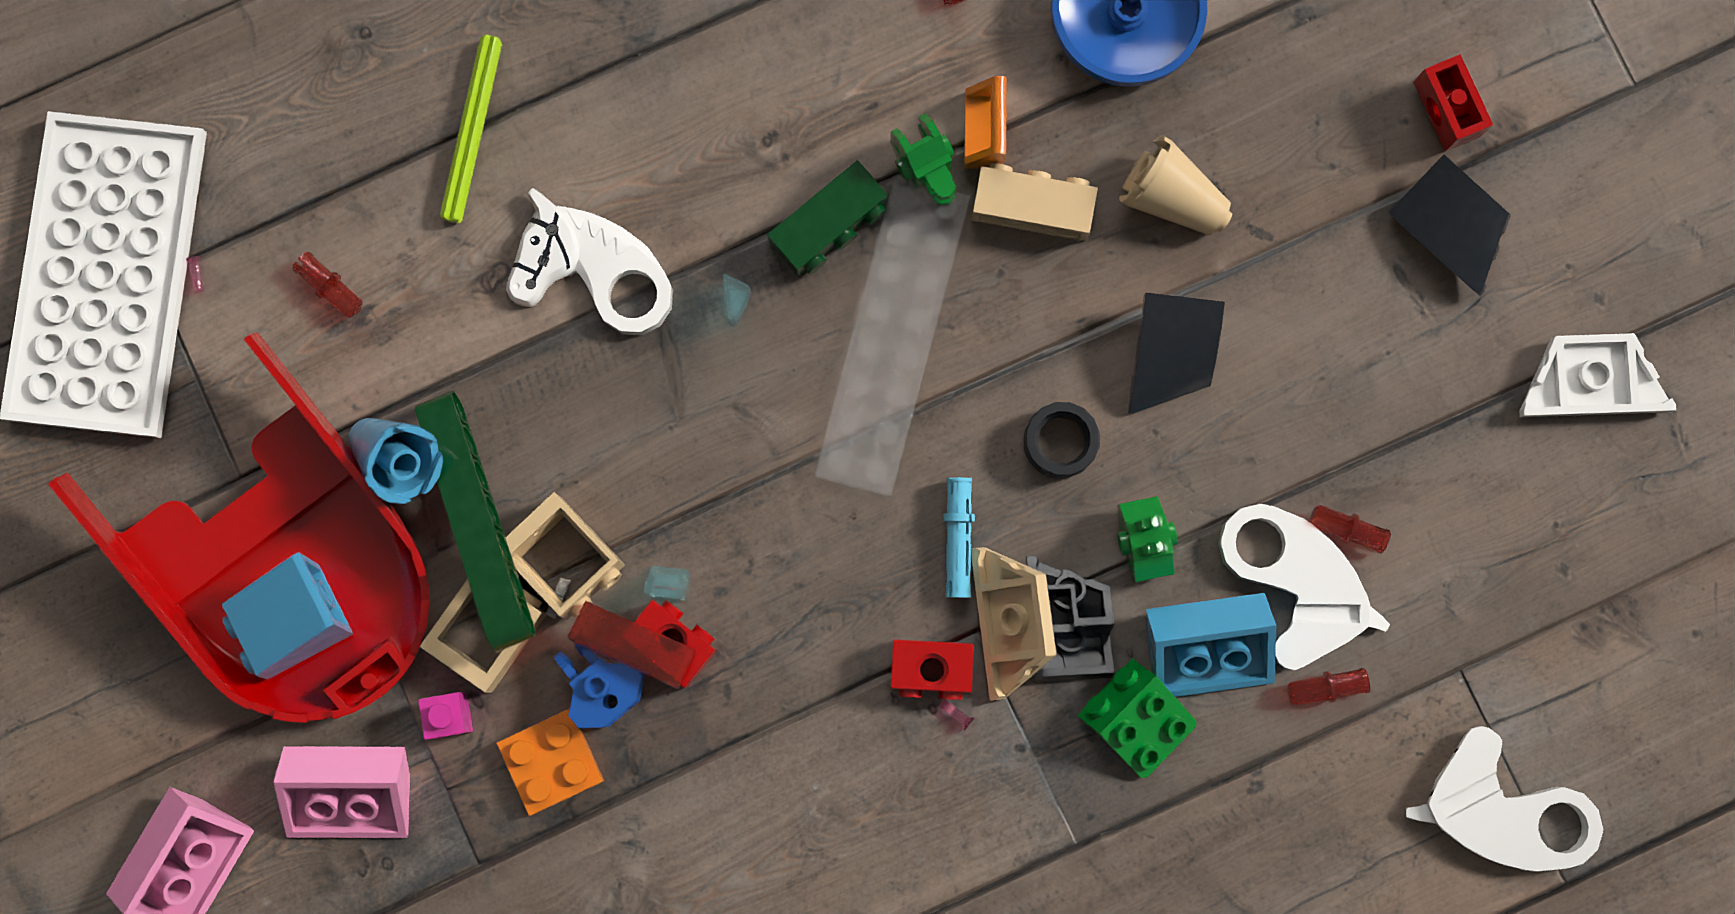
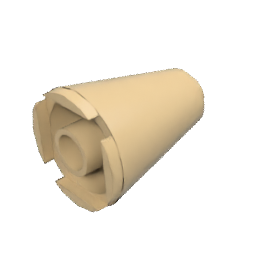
(1175, 190)

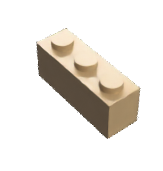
(1034, 202)

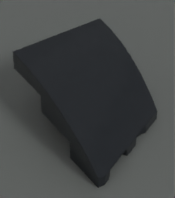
(1454, 221)
(1174, 348)
(1081, 626)

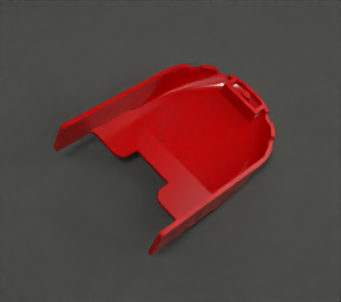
(305, 505)

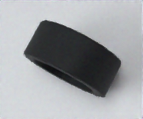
(1074, 413)

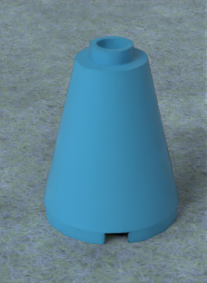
(395, 458)

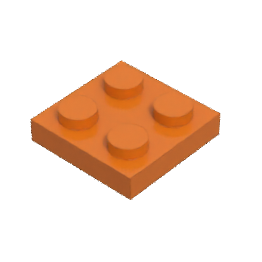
(550, 762)

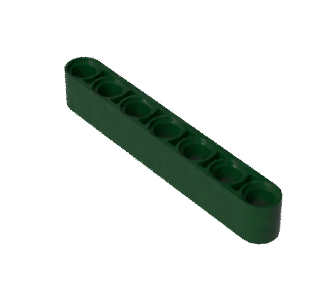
(477, 525)

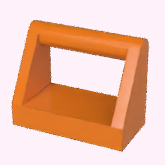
(985, 123)

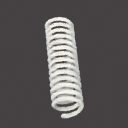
(562, 587)

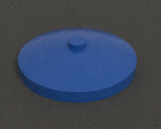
(1128, 39)

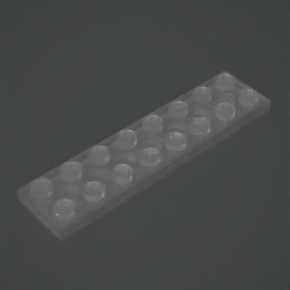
(891, 339)

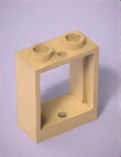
(537, 526)
(460, 662)

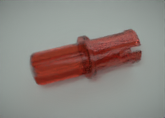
(328, 285)
(1350, 528)
(1329, 687)

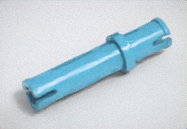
(958, 536)

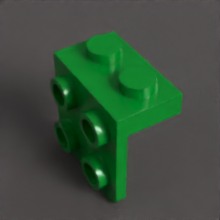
(1138, 718)

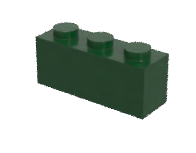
(829, 219)

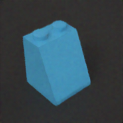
(285, 617)

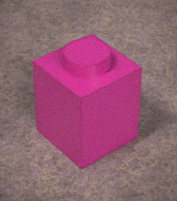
(445, 715)

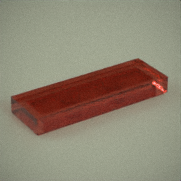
(631, 644)

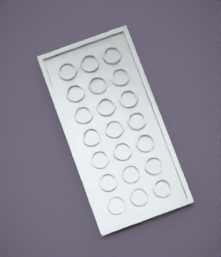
(103, 275)

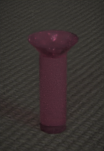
(195, 273)
(956, 713)

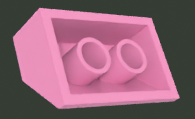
(343, 792)
(179, 858)

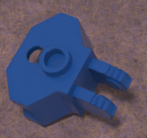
(595, 686)

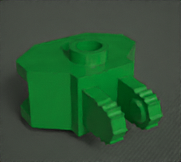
(926, 160)
(1146, 539)

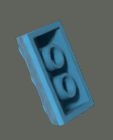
(1212, 644)

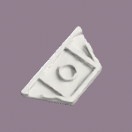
(1595, 378)

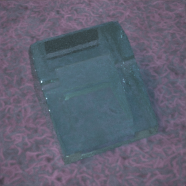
(736, 298)
(667, 582)

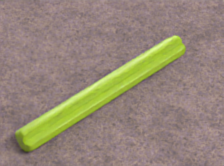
(471, 129)

